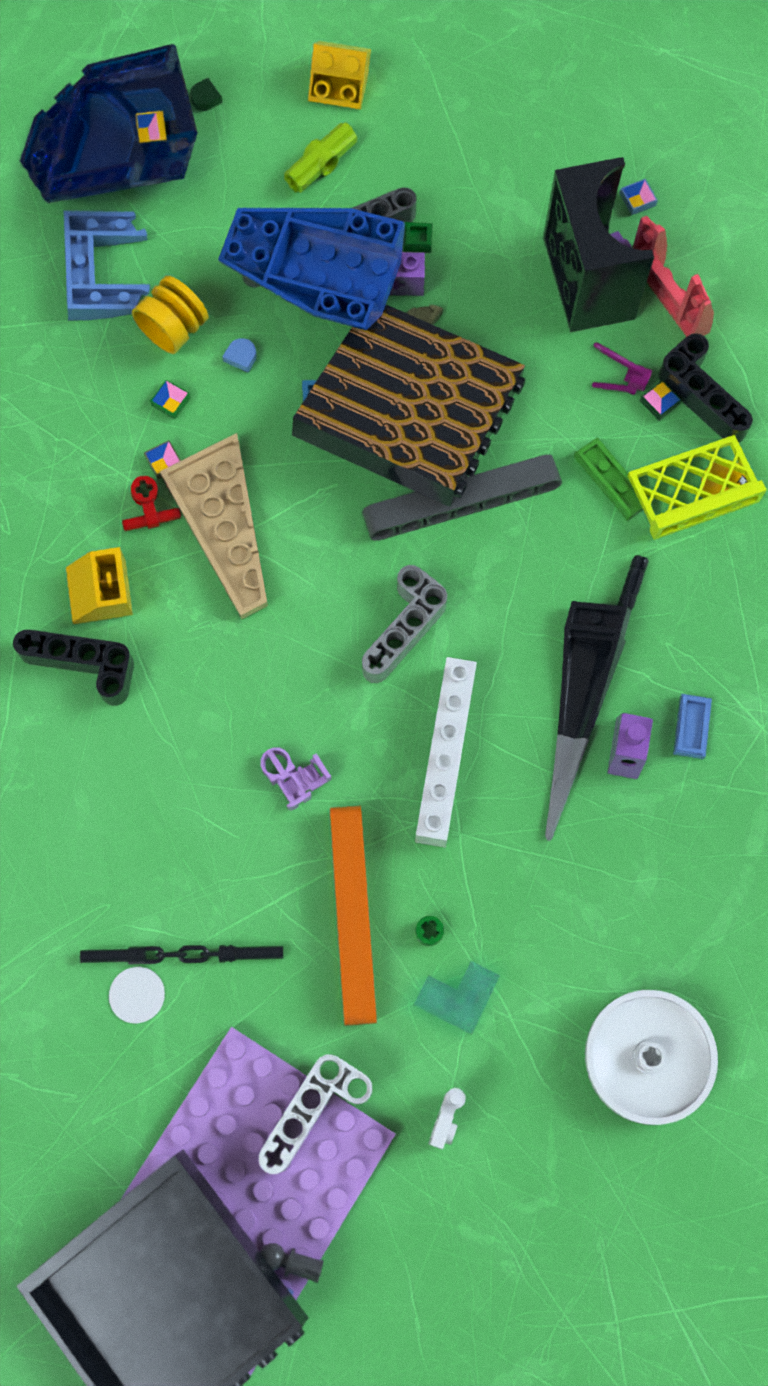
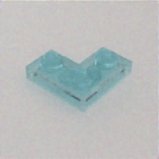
(460, 1006)

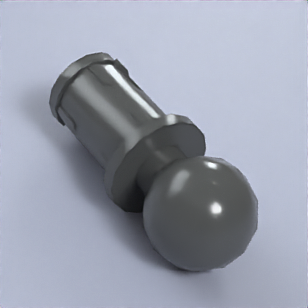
(294, 1263)

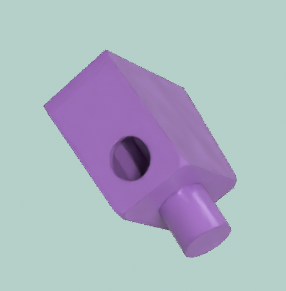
(629, 742)

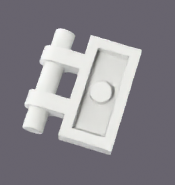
(444, 1128)

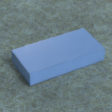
(692, 726)

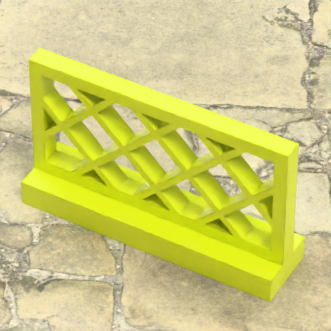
(699, 510)

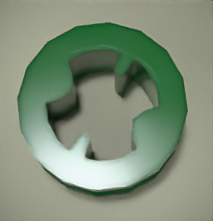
(420, 932)

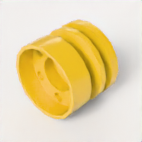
(170, 314)

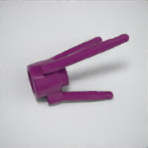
(636, 375)

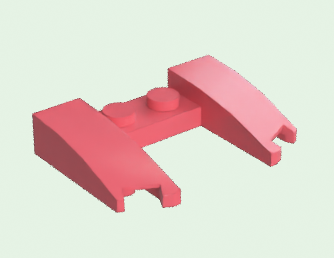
(688, 308)

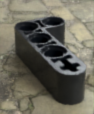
(709, 390)
(72, 659)

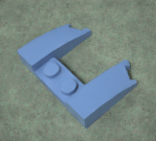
(82, 233)

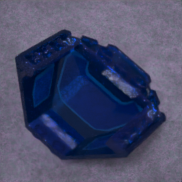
(91, 133)

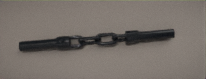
(138, 954)

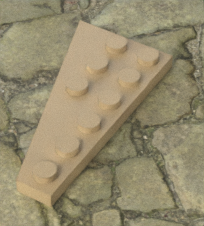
(217, 508)

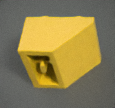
(338, 74)
(99, 586)

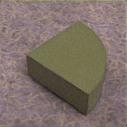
(427, 313)

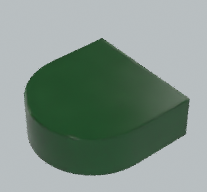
(205, 95)

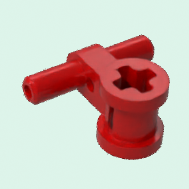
(151, 518)

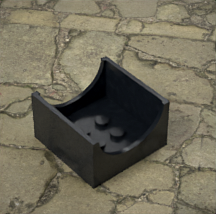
(593, 271)

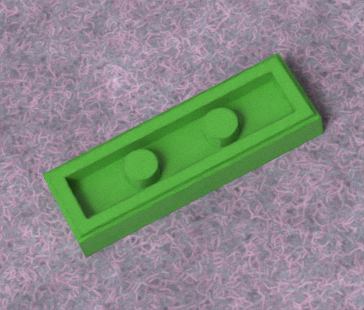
(609, 477)

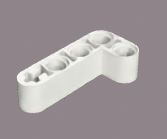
(306, 1116)

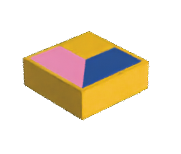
(151, 127)

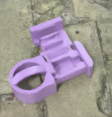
(299, 780)

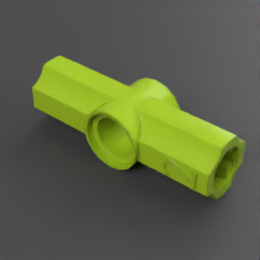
(320, 157)

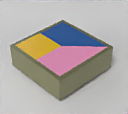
(161, 457)

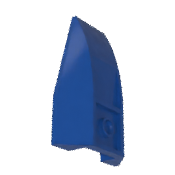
(319, 259)

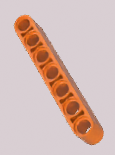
(353, 916)

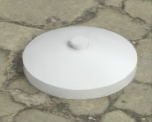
(651, 1057)

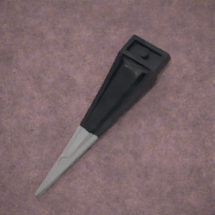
(590, 656)

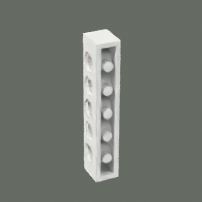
(445, 752)

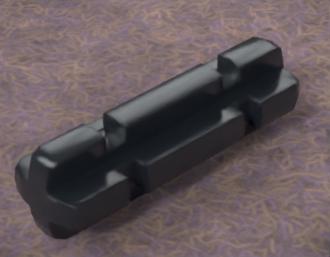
(633, 581)

